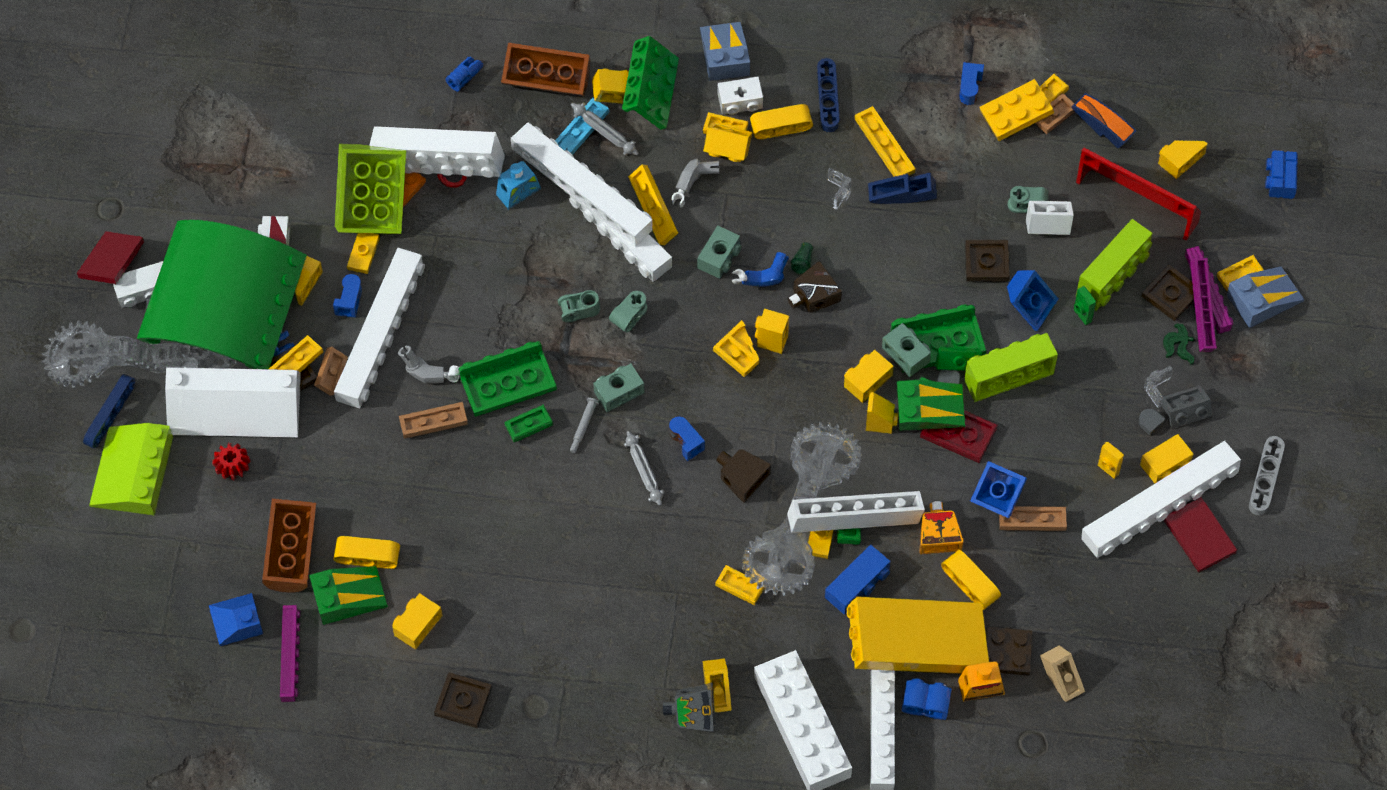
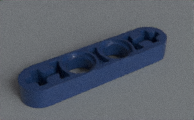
(825, 95)
(109, 411)

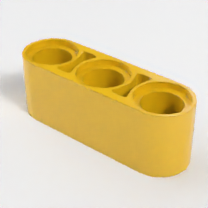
(781, 121)
(366, 552)
(970, 579)

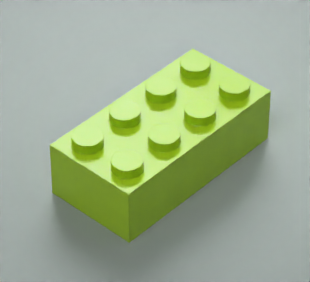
(1116, 262)
(1010, 367)

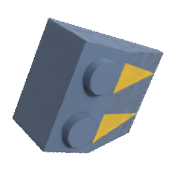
(725, 51)
(1263, 295)

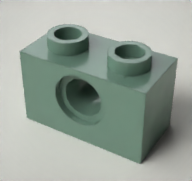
(720, 241)
(911, 360)
(614, 397)

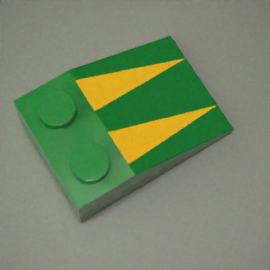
(929, 405)
(347, 592)

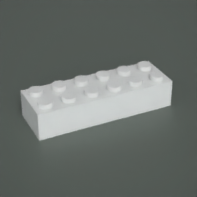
(444, 150)
(802, 722)

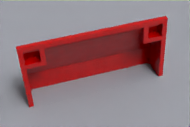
(1093, 161)

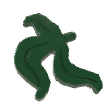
(1181, 337)

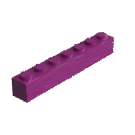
(1203, 305)
(1220, 312)
(289, 653)

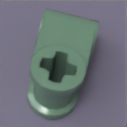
(1025, 195)
(578, 306)
(629, 311)

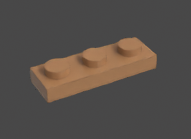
(433, 420)
(1035, 519)

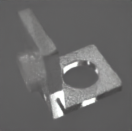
(845, 187)
(1154, 379)

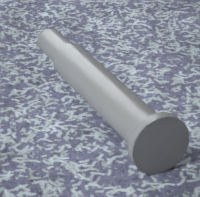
(592, 403)

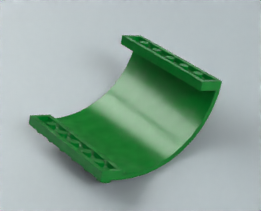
(223, 291)

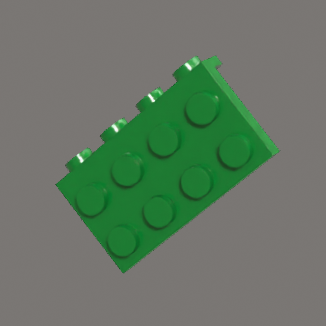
(651, 81)
(945, 329)
(506, 378)

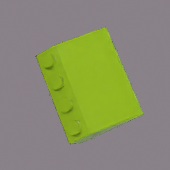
(370, 189)
(132, 468)

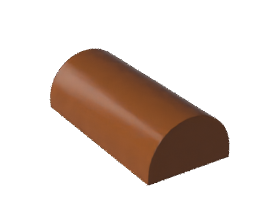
(546, 69)
(288, 545)

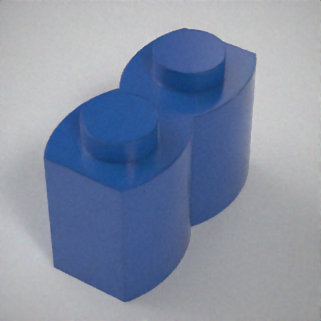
(926, 699)

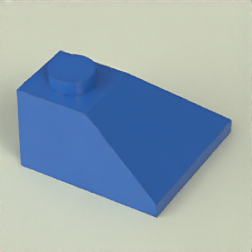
(1031, 297)
(998, 489)
(235, 619)

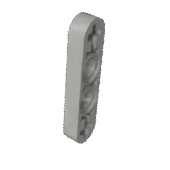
(1266, 475)

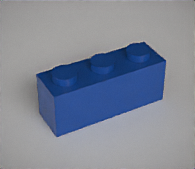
(858, 578)

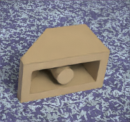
(1062, 672)

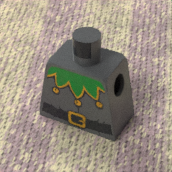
(693, 708)

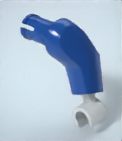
(763, 278)

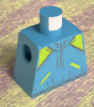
(516, 184)

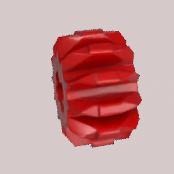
(235, 454)

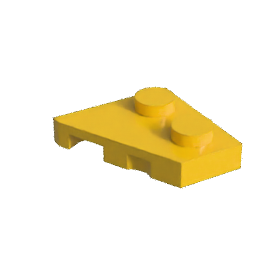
(738, 350)

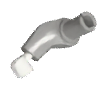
(690, 174)
(425, 373)

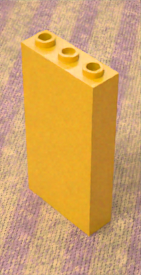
(916, 635)

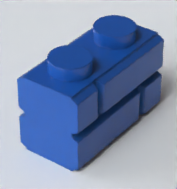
(1282, 175)

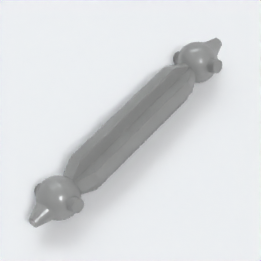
(604, 129)
(644, 468)

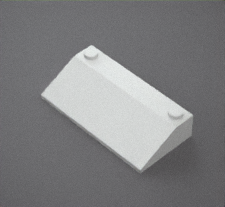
(233, 402)

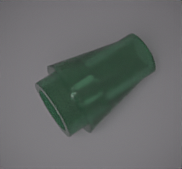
(802, 260)

